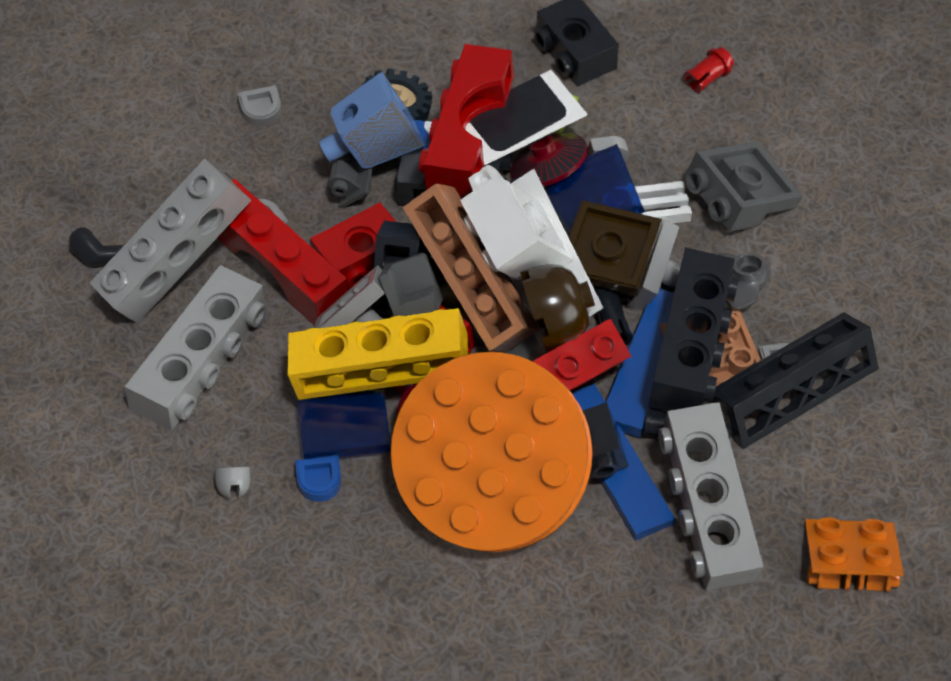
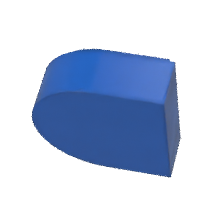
(318, 477)

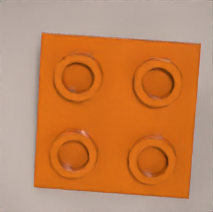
(853, 549)

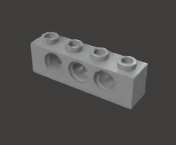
(170, 241)
(175, 356)
(705, 431)

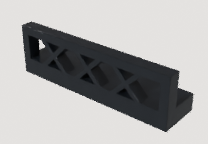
(796, 368)

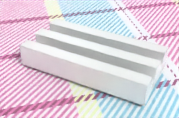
(665, 196)

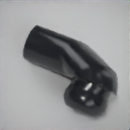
(89, 248)

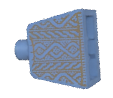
(372, 125)

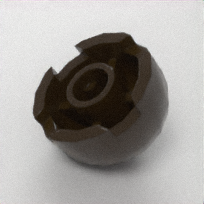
(557, 303)

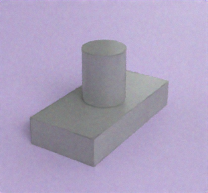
(660, 268)
(355, 303)

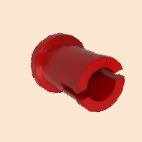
(709, 69)

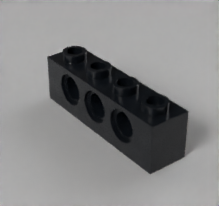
(693, 331)

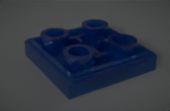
(600, 180)
(344, 424)

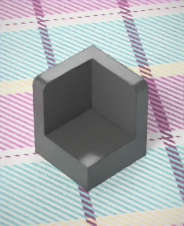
(411, 286)

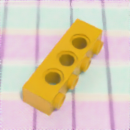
(373, 353)

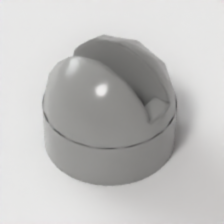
(233, 476)

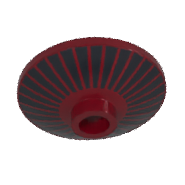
(551, 157)

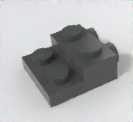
(740, 184)

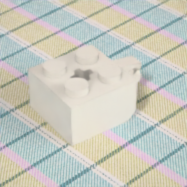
(511, 226)

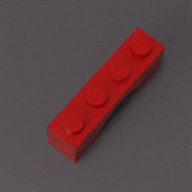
(478, 84)
(300, 270)

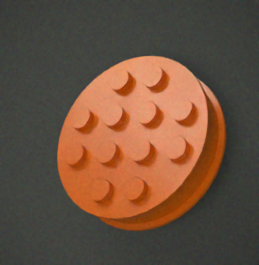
(491, 452)

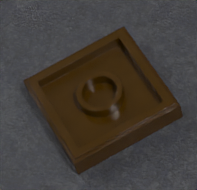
(614, 245)

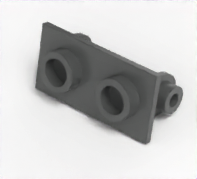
(349, 180)

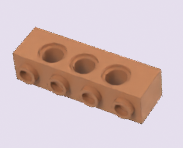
(484, 294)

